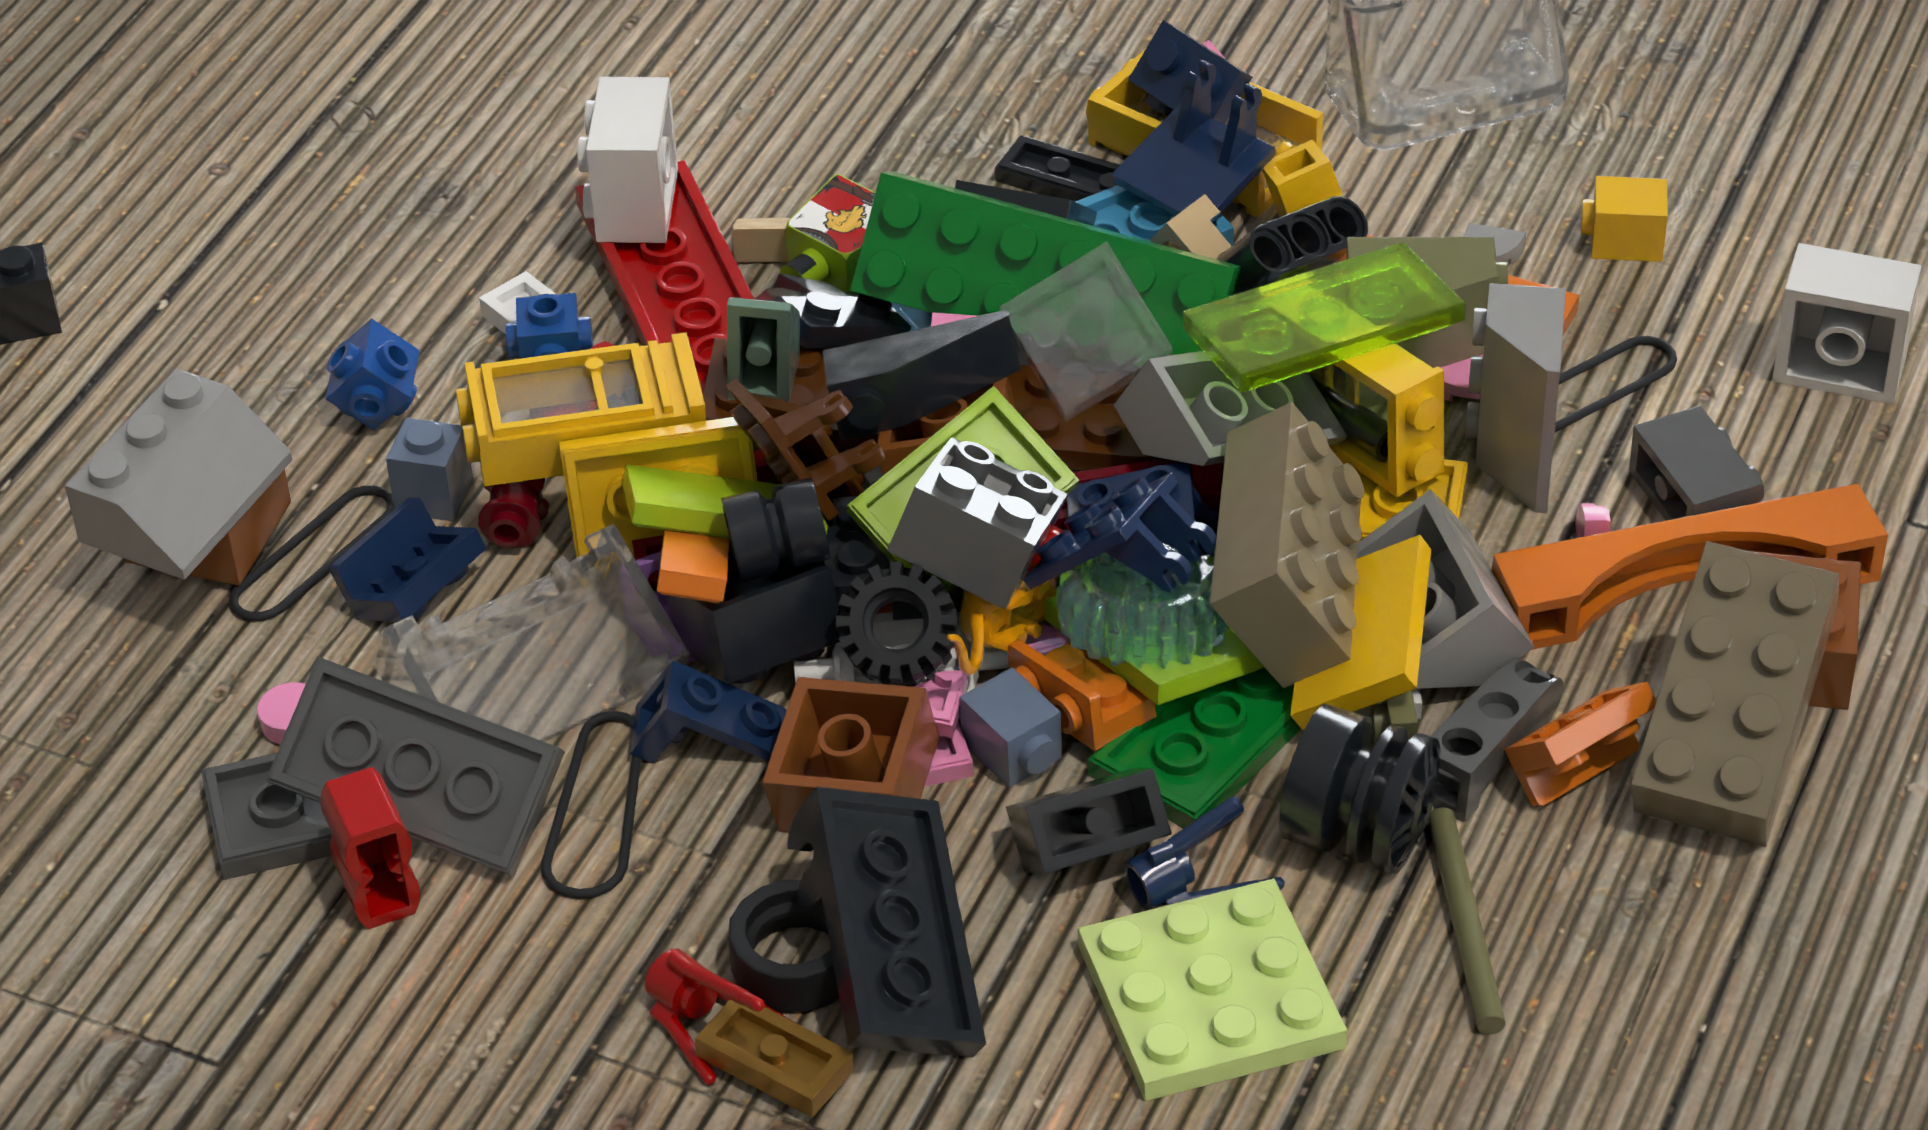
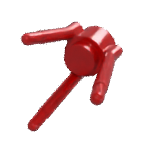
(690, 991)

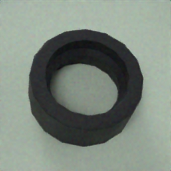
(779, 985)

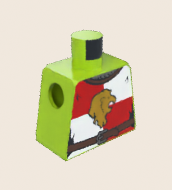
(829, 233)

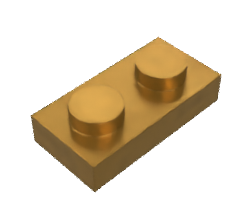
(775, 1056)

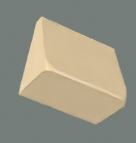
(759, 240)

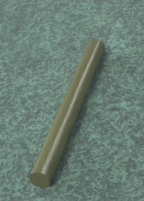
(1466, 922)

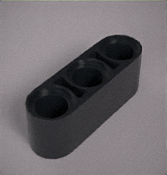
(1296, 243)

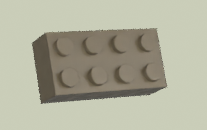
(1287, 545)
(1735, 693)

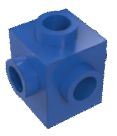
(547, 326)
(372, 375)

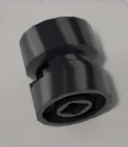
(775, 528)

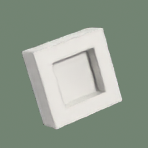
(500, 303)

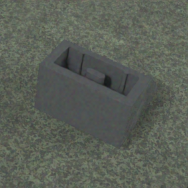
(977, 521)

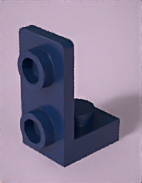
(697, 701)

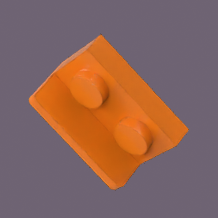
(1091, 697)
(1580, 742)

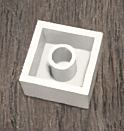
(629, 159)
(1846, 323)

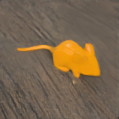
(995, 627)

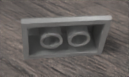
(1517, 388)
(1187, 405)
(175, 476)
(1467, 616)

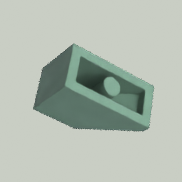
(763, 346)

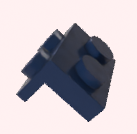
(1167, 63)
(404, 564)

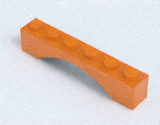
(1576, 581)

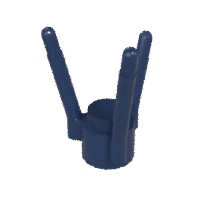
(1165, 870)

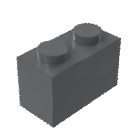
(1691, 466)

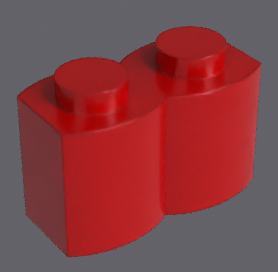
(370, 847)

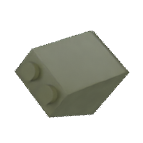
(1467, 268)

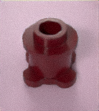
(513, 513)

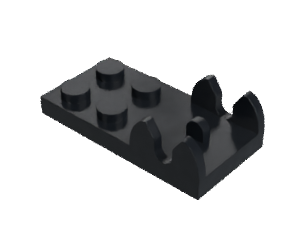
(890, 920)

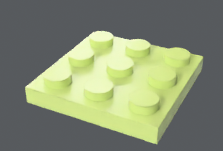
(1211, 989)

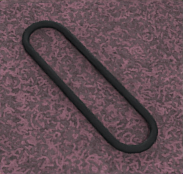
(1634, 386)
(293, 542)

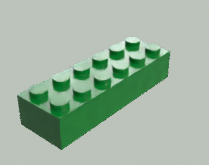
(974, 253)

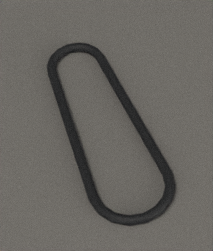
(563, 805)

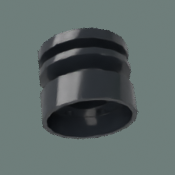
(1348, 785)

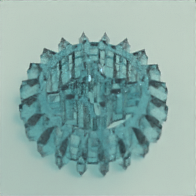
(1133, 620)

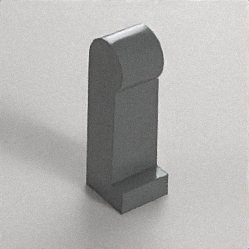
(1494, 717)

